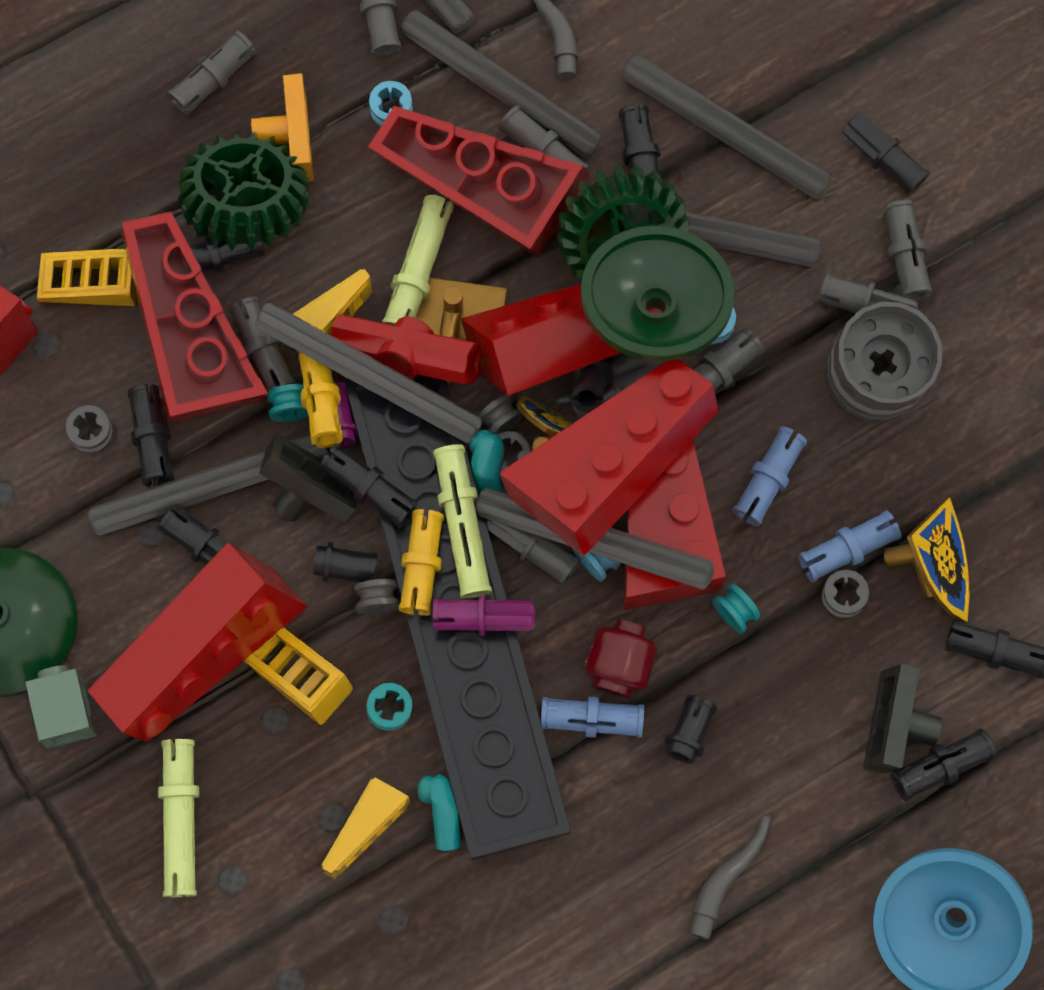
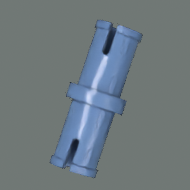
(769, 476)
(849, 546)
(592, 717)

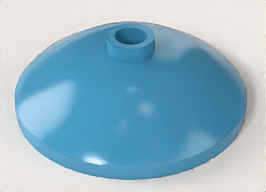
(934, 950)

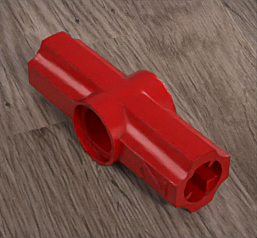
(412, 348)

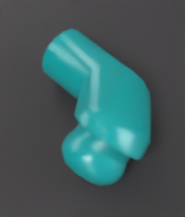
(486, 460)
(445, 814)

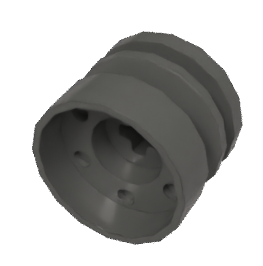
(900, 340)

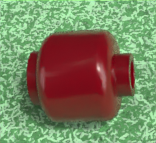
(620, 659)

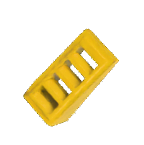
(104, 294)
(340, 300)
(319, 694)
(369, 819)

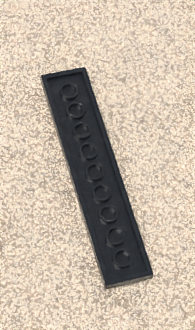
(471, 681)

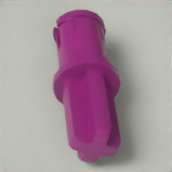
(484, 615)

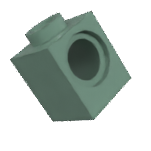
(60, 707)

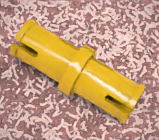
(321, 401)
(421, 562)

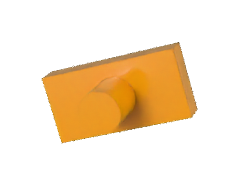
(293, 126)

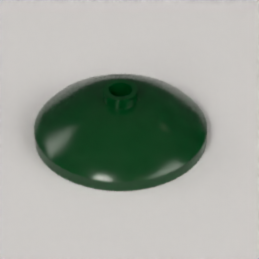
(660, 271)
(36, 619)

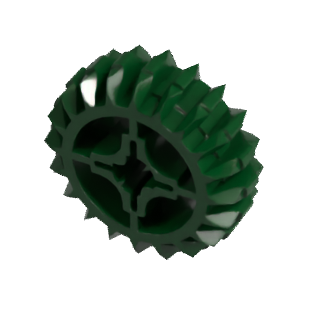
(246, 202)
(655, 206)

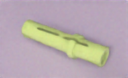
(412, 282)
(450, 465)
(178, 817)

